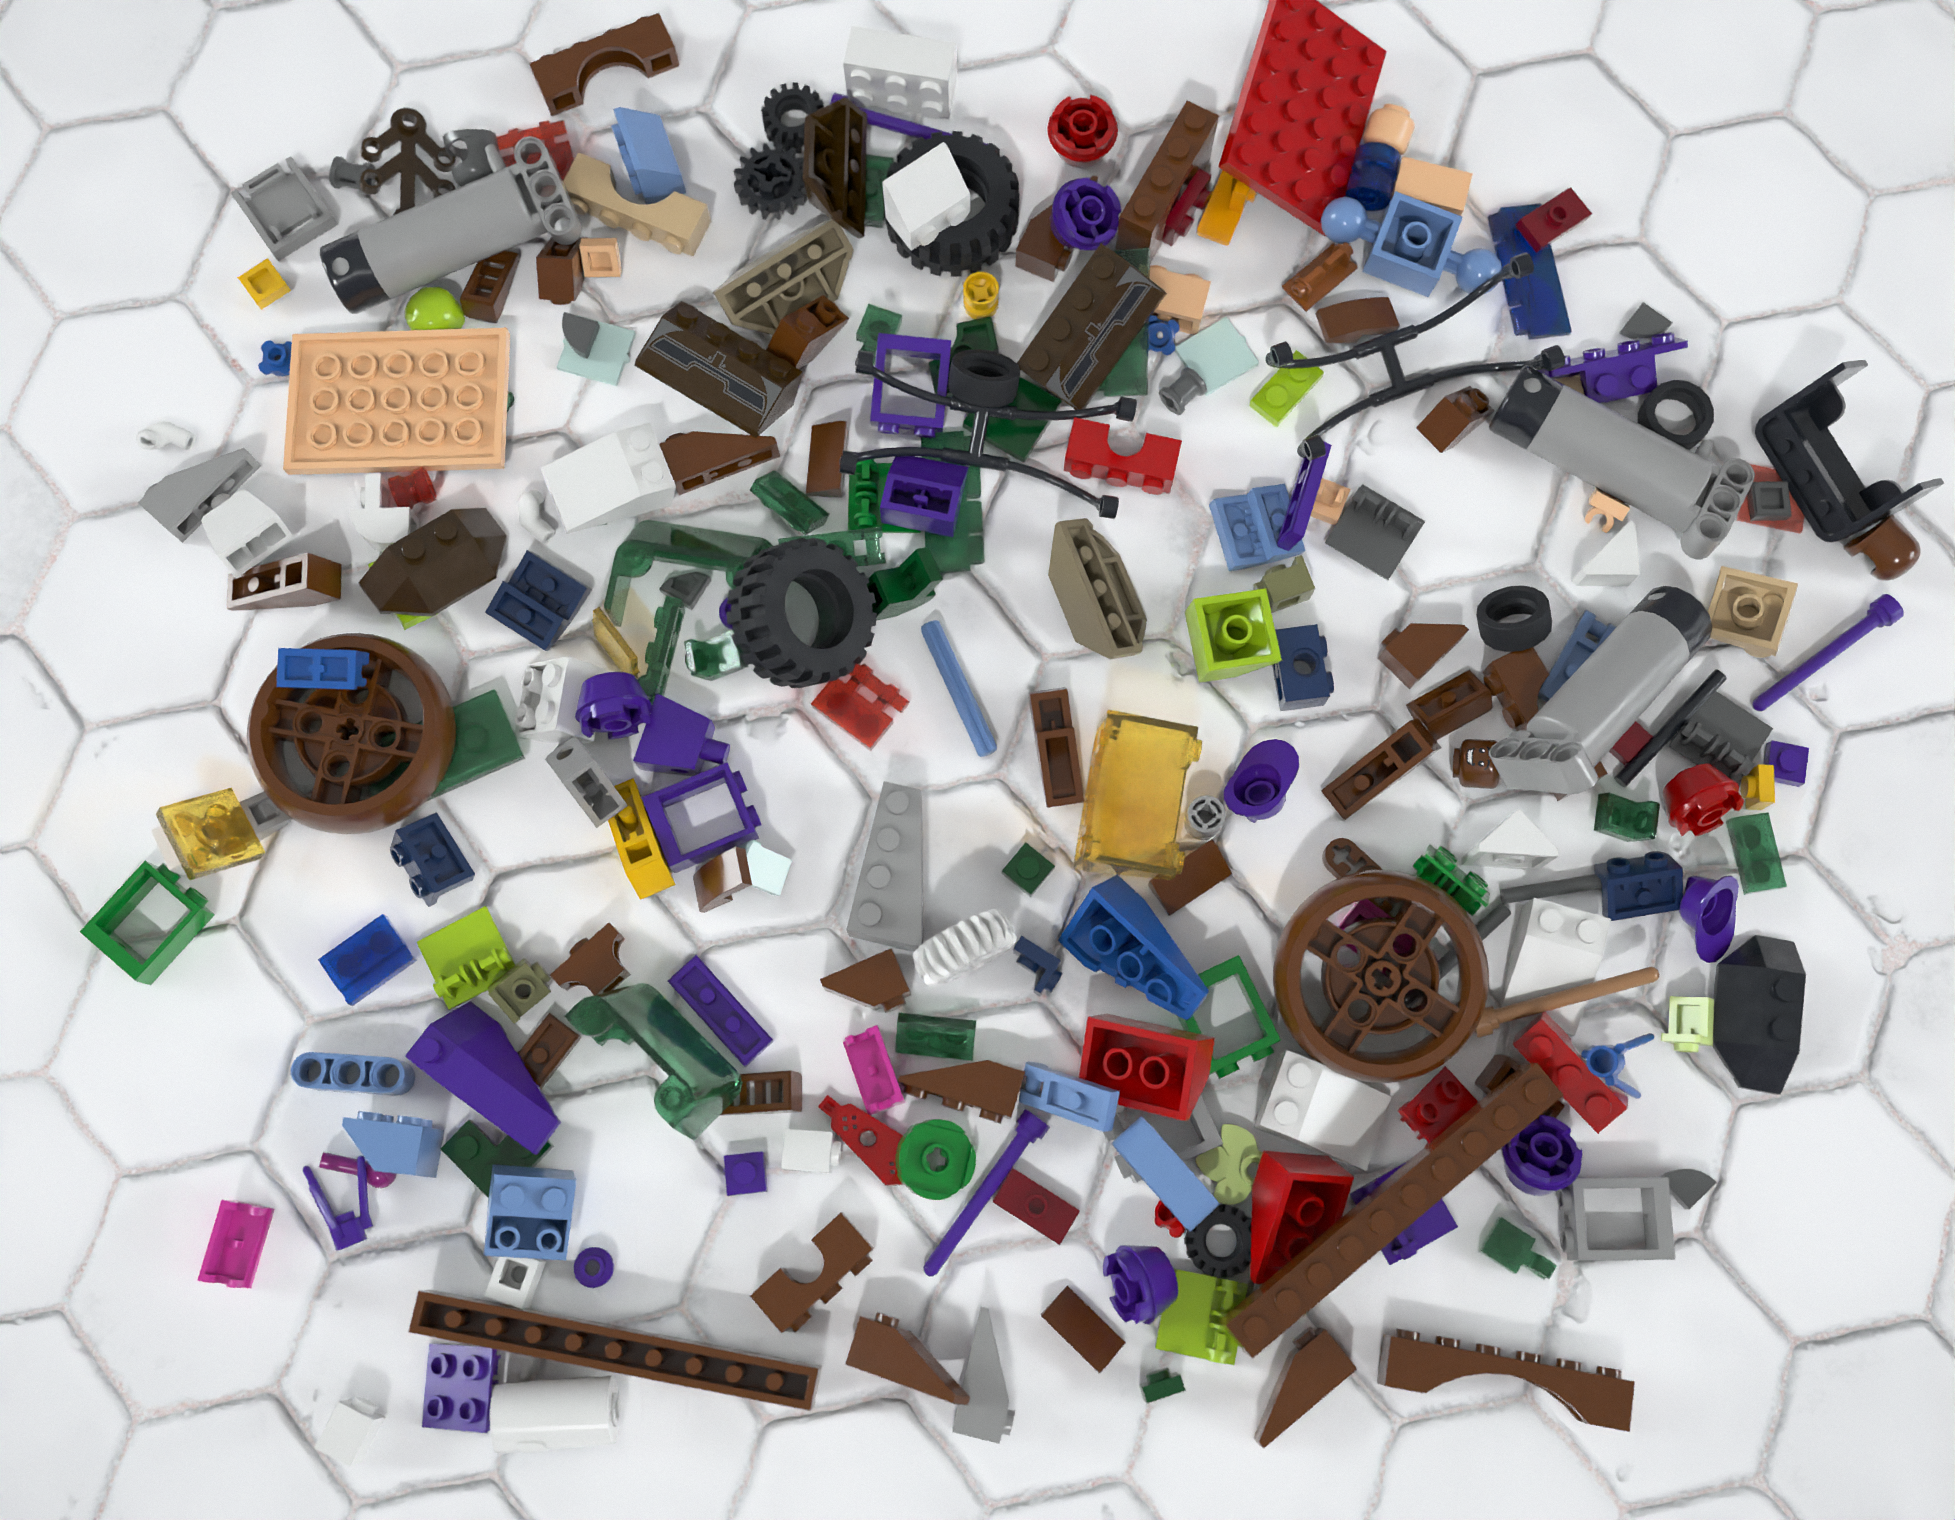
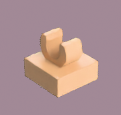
(600, 257)
(1329, 501)
(1608, 506)

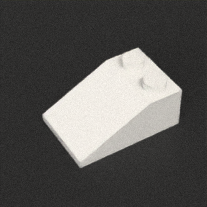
(610, 479)
(1552, 953)
(1322, 1110)

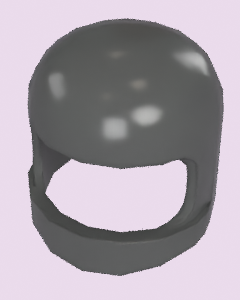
(474, 158)

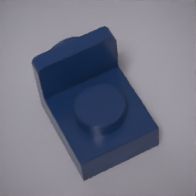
(1034, 958)

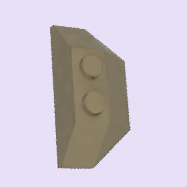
(787, 278)
(1095, 591)

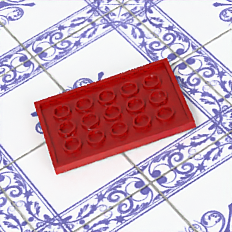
(1302, 108)

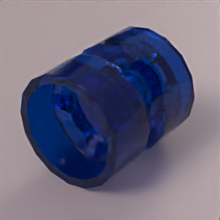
(1373, 175)

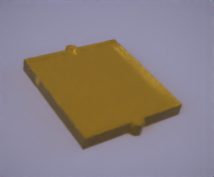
(614, 643)

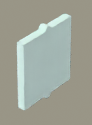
(1217, 355)
(606, 357)

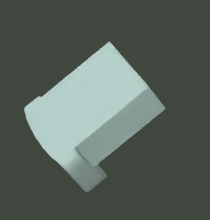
(766, 867)

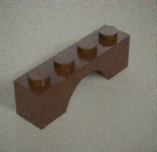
(639, 45)
(1516, 684)

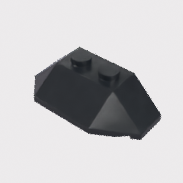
(1759, 1012)

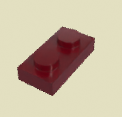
(1194, 197)

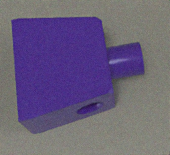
(678, 740)

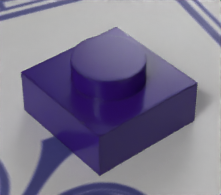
(1788, 761)
(745, 1173)

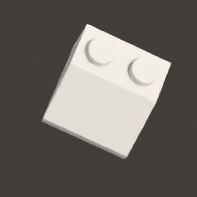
(926, 197)

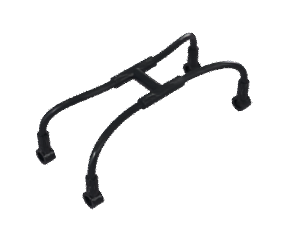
(1282, 357)
(1106, 505)

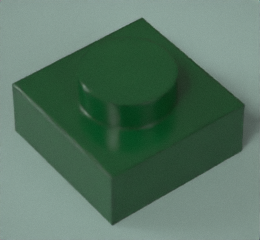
(1028, 869)
(1161, 1385)

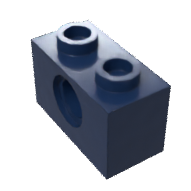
(1298, 689)

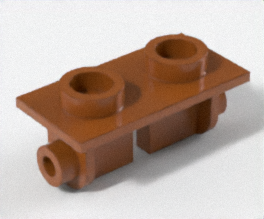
(1321, 275)

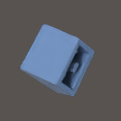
(647, 154)
(398, 1147)
(529, 1212)

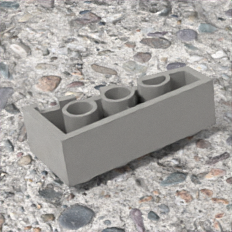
(890, 883)

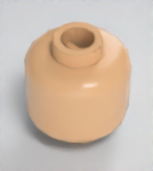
(1390, 126)

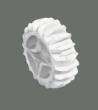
(964, 947)

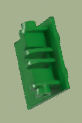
(866, 495)
(1472, 886)

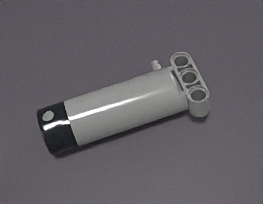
(451, 230)
(1625, 459)
(1604, 695)

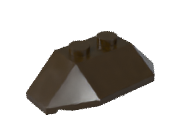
(837, 163)
(436, 564)

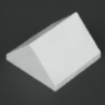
(1513, 845)

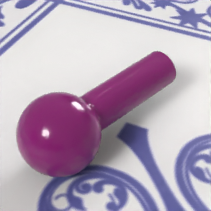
(349, 1166)

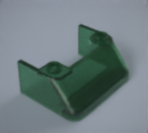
(675, 545)

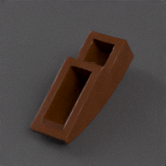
(1056, 747)

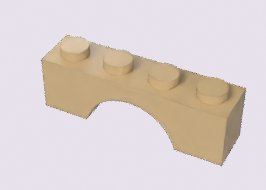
(673, 222)

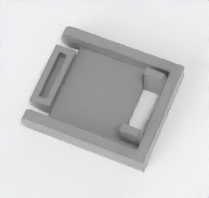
(281, 205)

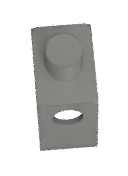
(578, 769)

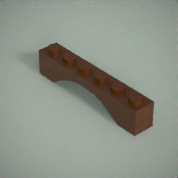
(1589, 1397)

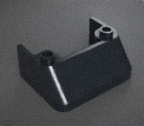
(1816, 468)

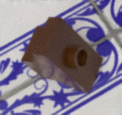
(594, 963)

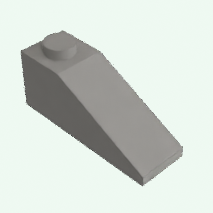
(187, 495)
(987, 1411)

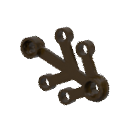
(406, 161)

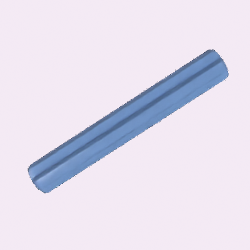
(958, 688)

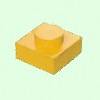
(264, 284)
(1758, 787)

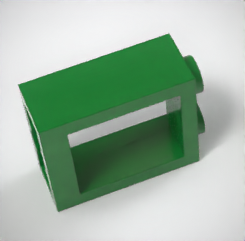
(103, 924)
(1257, 1050)

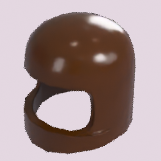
(1889, 547)

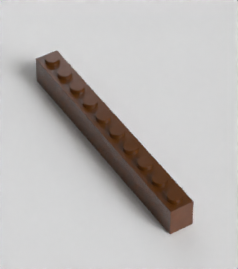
(1390, 1209)
(616, 1349)

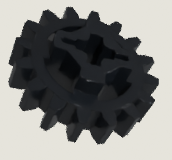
(770, 179)

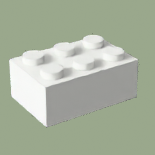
(900, 72)

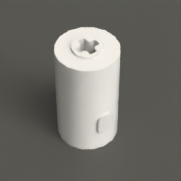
(554, 1414)

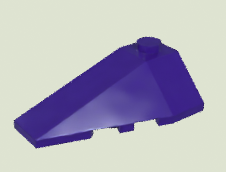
(479, 1066)

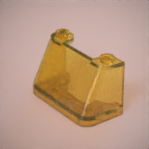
(1135, 796)

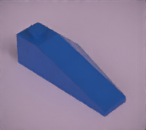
(1127, 941)

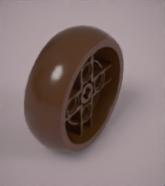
(334, 799)
(1418, 968)

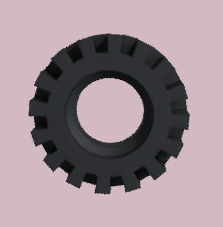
(780, 104)
(1221, 1266)

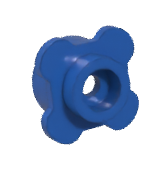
(1168, 328)
(269, 364)

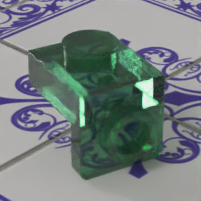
(713, 657)
(1626, 818)

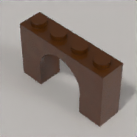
(1175, 163)

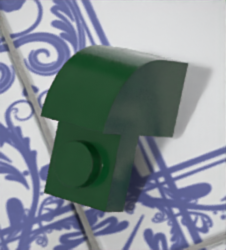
(905, 586)

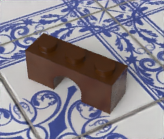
(788, 1300)

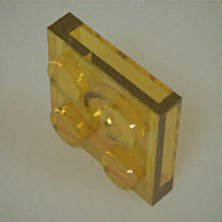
(210, 833)

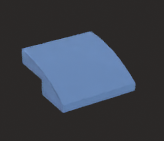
(1251, 527)

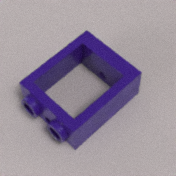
(917, 348)
(659, 800)

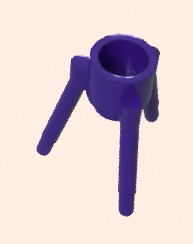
(345, 1228)

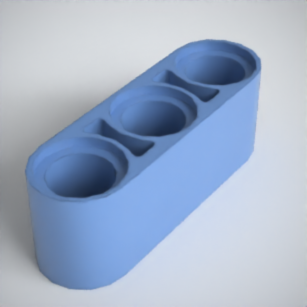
(335, 1069)
(1165, 1173)

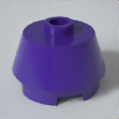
(1085, 214)
(612, 705)
(1542, 1157)
(1142, 1282)

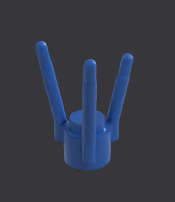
(1609, 1061)

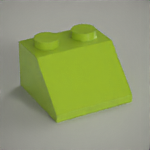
(1232, 634)

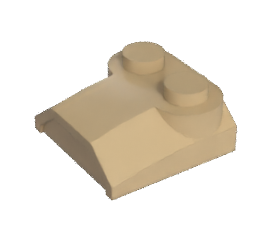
(1751, 610)

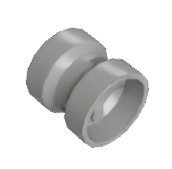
(1202, 825)

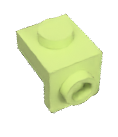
(1690, 1023)

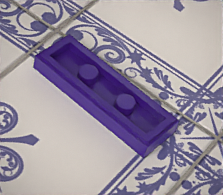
(1302, 500)
(720, 1011)

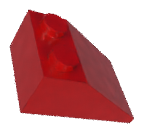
(1292, 1206)

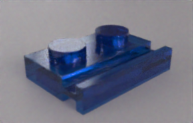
(367, 960)

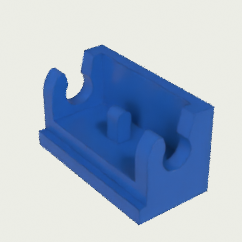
(321, 668)

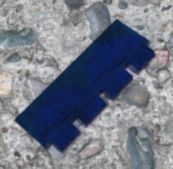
(1540, 294)

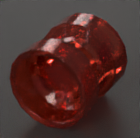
(412, 488)

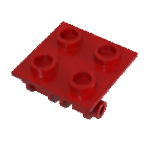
(1437, 1106)

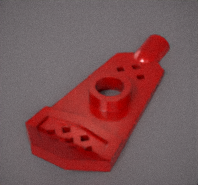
(875, 1157)

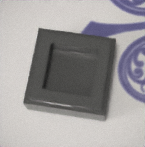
(1769, 501)

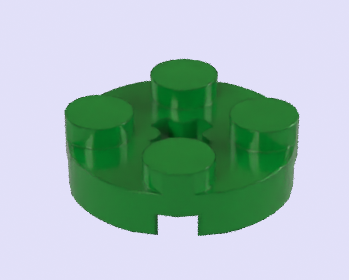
(954, 1147)

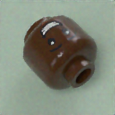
(1474, 765)

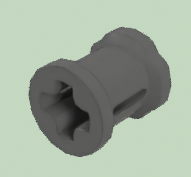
(348, 174)
(1182, 391)

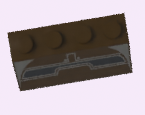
(1091, 328)
(719, 369)

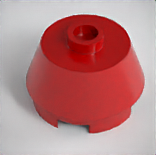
(1082, 130)
(1699, 799)

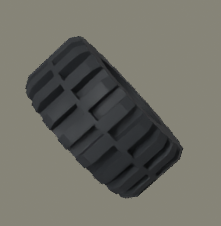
(985, 234)
(761, 617)

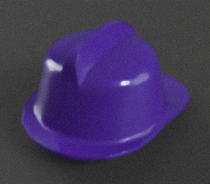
(1262, 780)
(1711, 911)

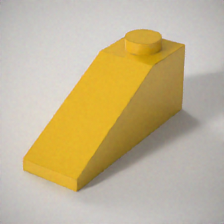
(639, 845)

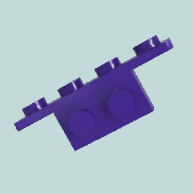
(1621, 371)

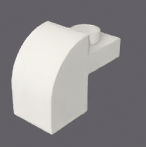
(378, 521)

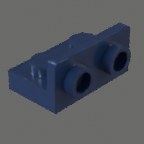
(430, 858)
(1640, 885)

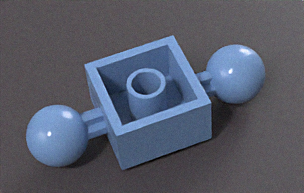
(1409, 243)

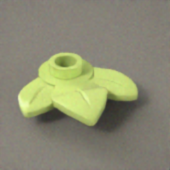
(1230, 1164)

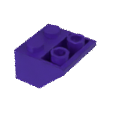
(923, 495)

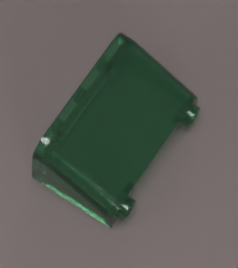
(699, 1077)

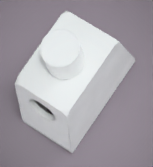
(243, 531)

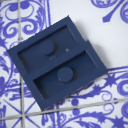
(538, 600)

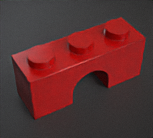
(1148, 469)
(1552, 1049)

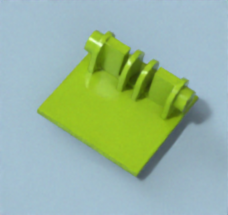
(466, 957)
(1193, 1322)

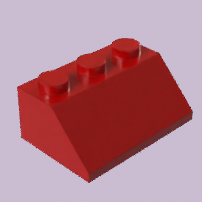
(1149, 1064)

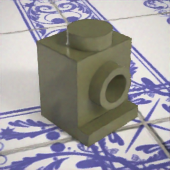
(1287, 585)
(504, 988)

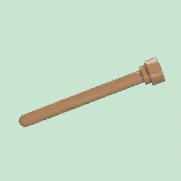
(1493, 1017)

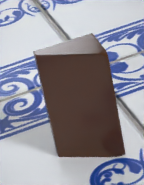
(824, 455)
(1452, 704)
(1200, 873)
(1083, 1329)

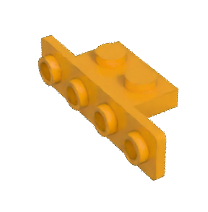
(1225, 209)

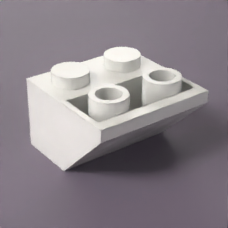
(551, 700)

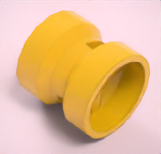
(977, 288)

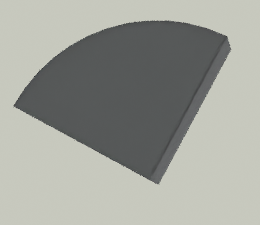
(1645, 323)
(579, 333)
(686, 587)
(1688, 1186)

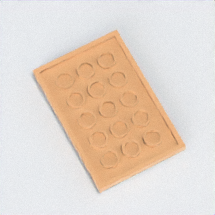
(397, 401)

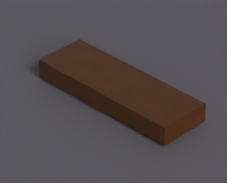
(548, 1048)

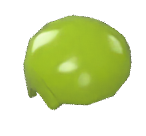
(434, 310)

